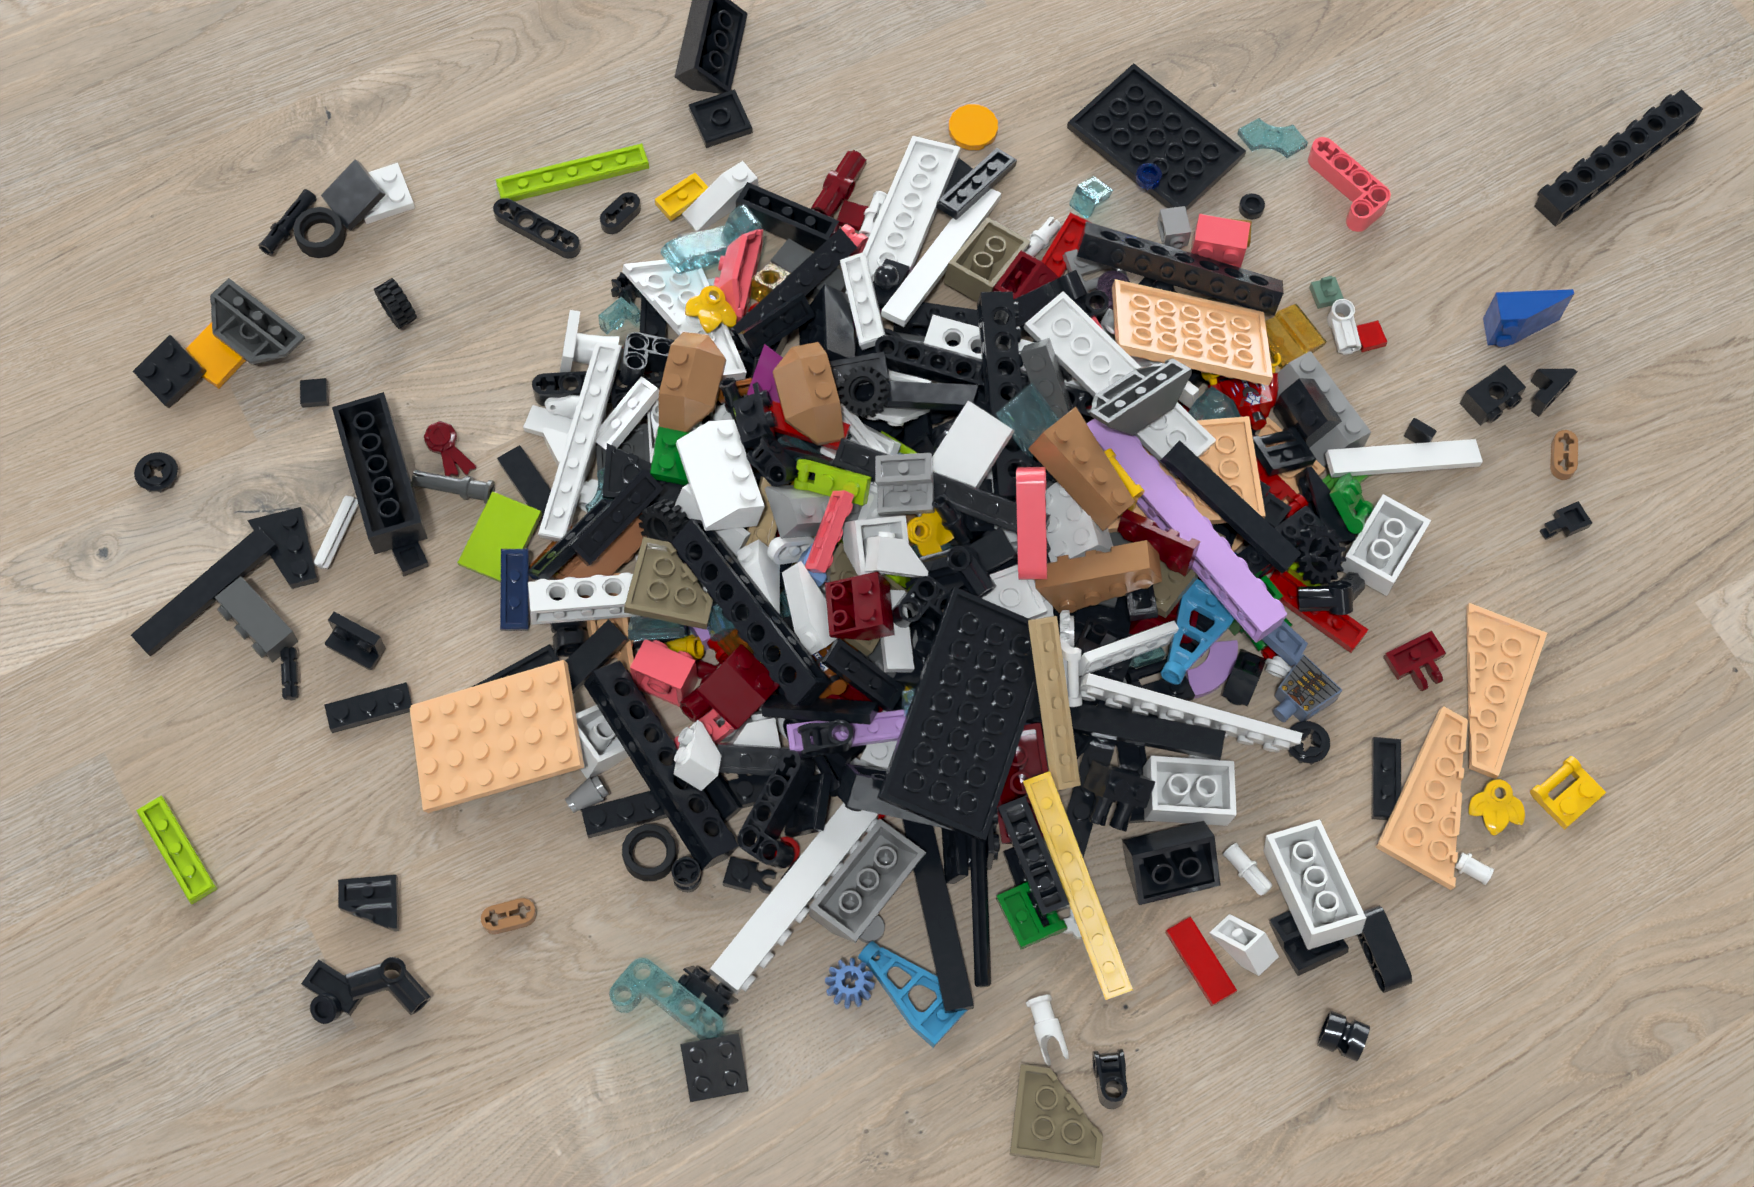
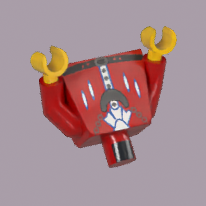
(1250, 398)

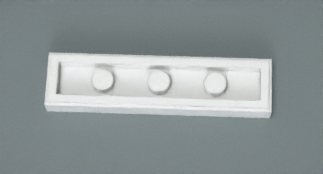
(862, 299)
(1127, 648)

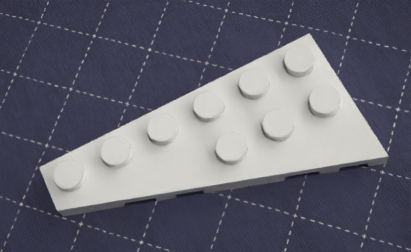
(669, 295)

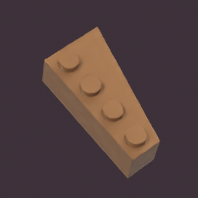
(1082, 469)
(1099, 576)

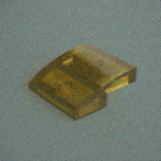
(1292, 335)

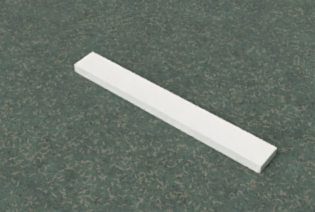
(935, 260)
(580, 441)

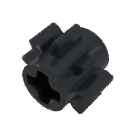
(624, 288)

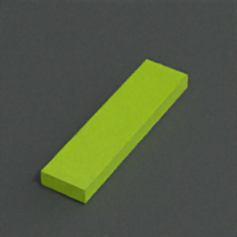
(176, 850)

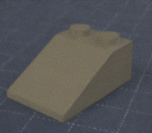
(984, 259)

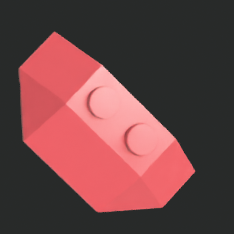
(738, 269)

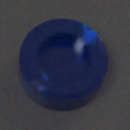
(1148, 176)

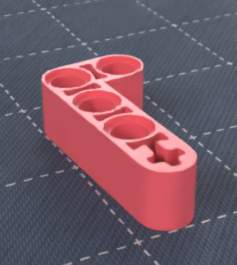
(1327, 160)
(1031, 522)

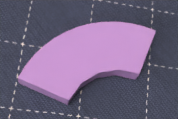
(1215, 669)

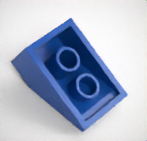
(1523, 313)

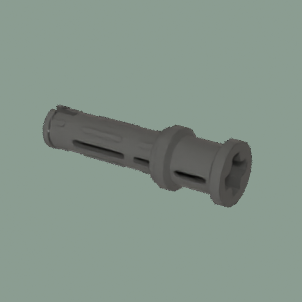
(465, 487)

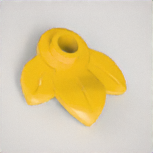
(711, 311)
(931, 535)
(1497, 811)

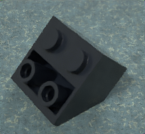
(1098, 634)

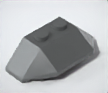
(250, 326)
(1141, 396)

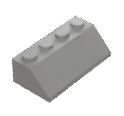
(1351, 431)
(800, 511)
(865, 882)

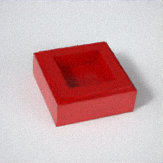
(1371, 336)

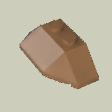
(690, 381)
(809, 394)

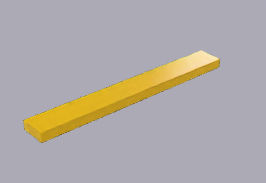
(1078, 885)

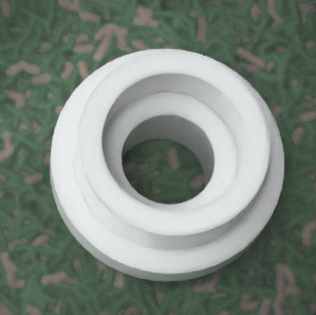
(1277, 667)

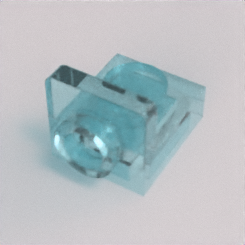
(1089, 195)
(616, 314)

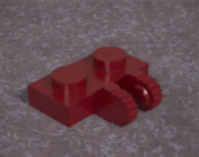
(1415, 655)

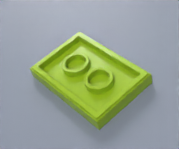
(500, 526)

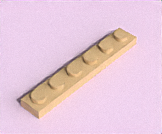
(1054, 702)

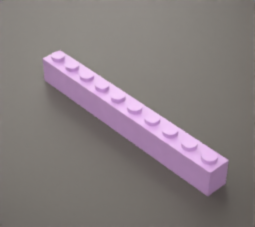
(1215, 561)

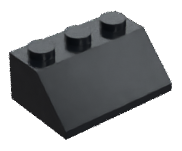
(1172, 862)

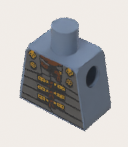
(1305, 692)

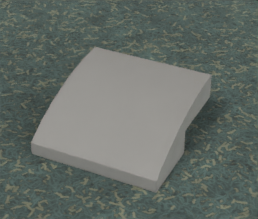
(904, 484)

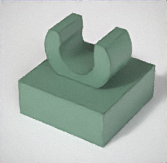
(1325, 291)

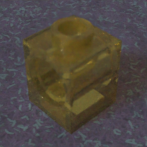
(767, 280)

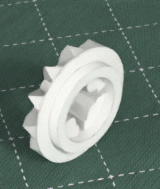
(1067, 627)

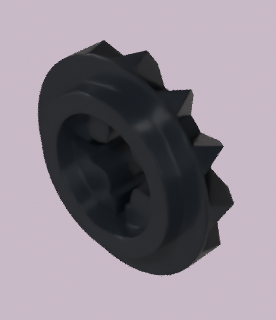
(158, 461)
(1319, 739)

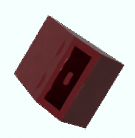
(1024, 275)

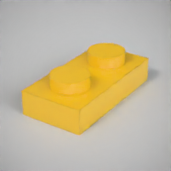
(681, 196)

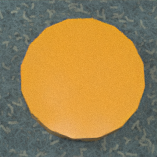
(973, 127)

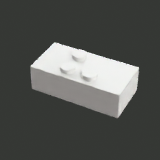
(1314, 884)

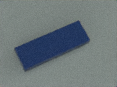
(514, 590)

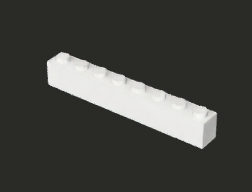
(791, 898)

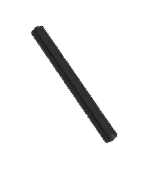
(980, 913)

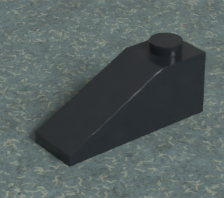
(1322, 505)

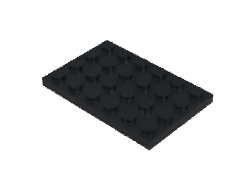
(1146, 123)

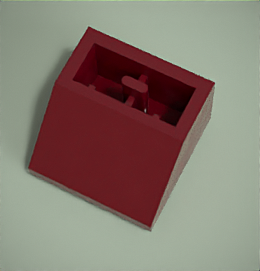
(859, 607)

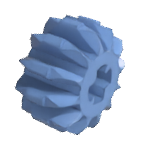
(838, 979)

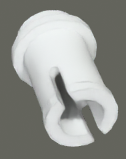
(1473, 868)

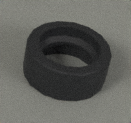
(314, 216)
(640, 833)

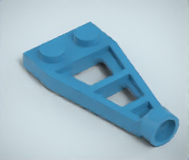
(1202, 600)
(932, 1023)

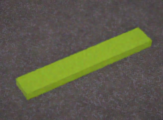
(573, 173)

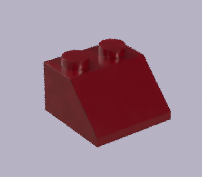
(737, 687)

